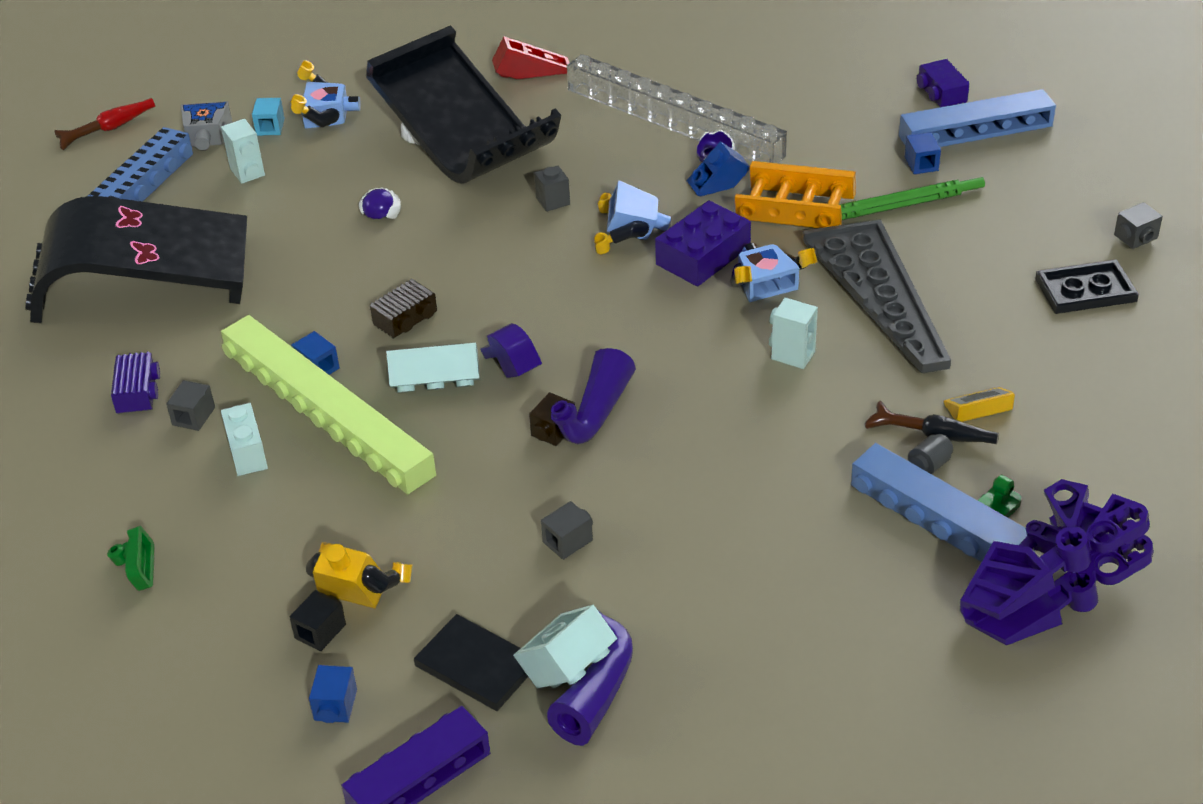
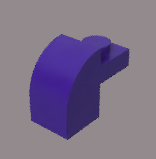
(512, 350)

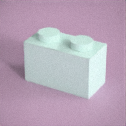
(243, 151)
(793, 332)
(244, 439)

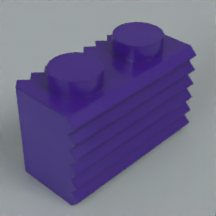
(943, 83)
(134, 382)

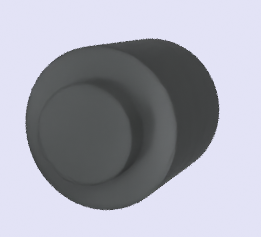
(931, 453)

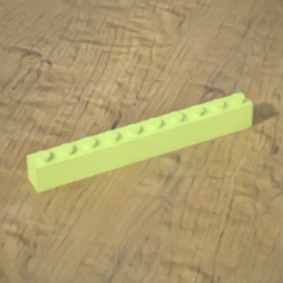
(329, 405)

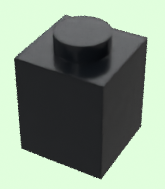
(318, 620)

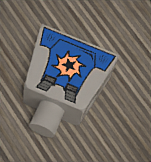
(204, 122)

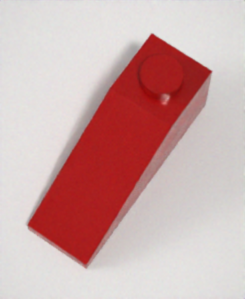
(527, 61)

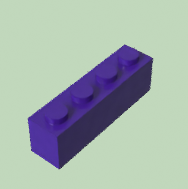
(421, 763)

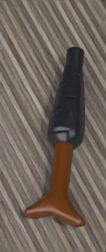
(932, 425)

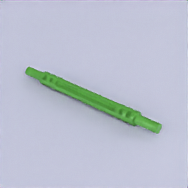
(909, 197)

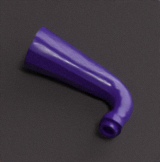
(606, 383)
(585, 703)

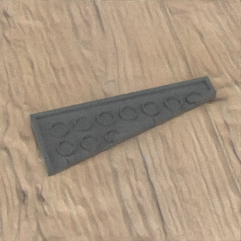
(874, 275)

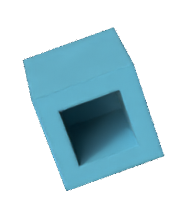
(268, 116)

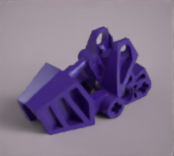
(1015, 588)

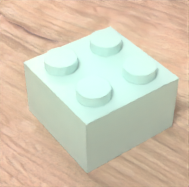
(566, 648)

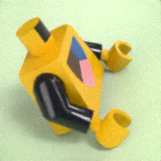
(353, 574)

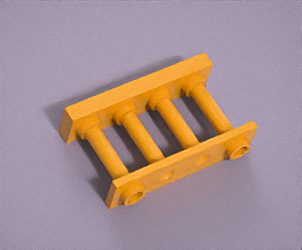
(799, 180)

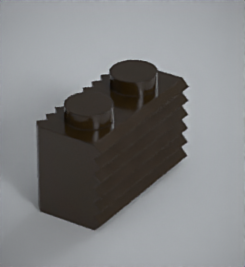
(403, 308)

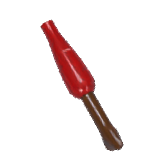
(105, 121)

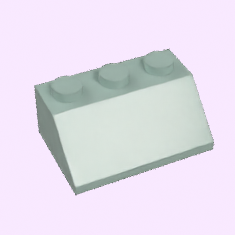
(433, 367)

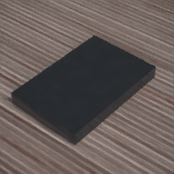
(1086, 286)
(473, 662)

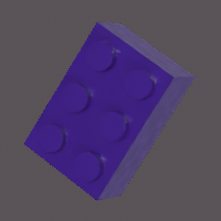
(702, 243)

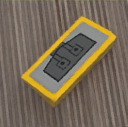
(980, 404)

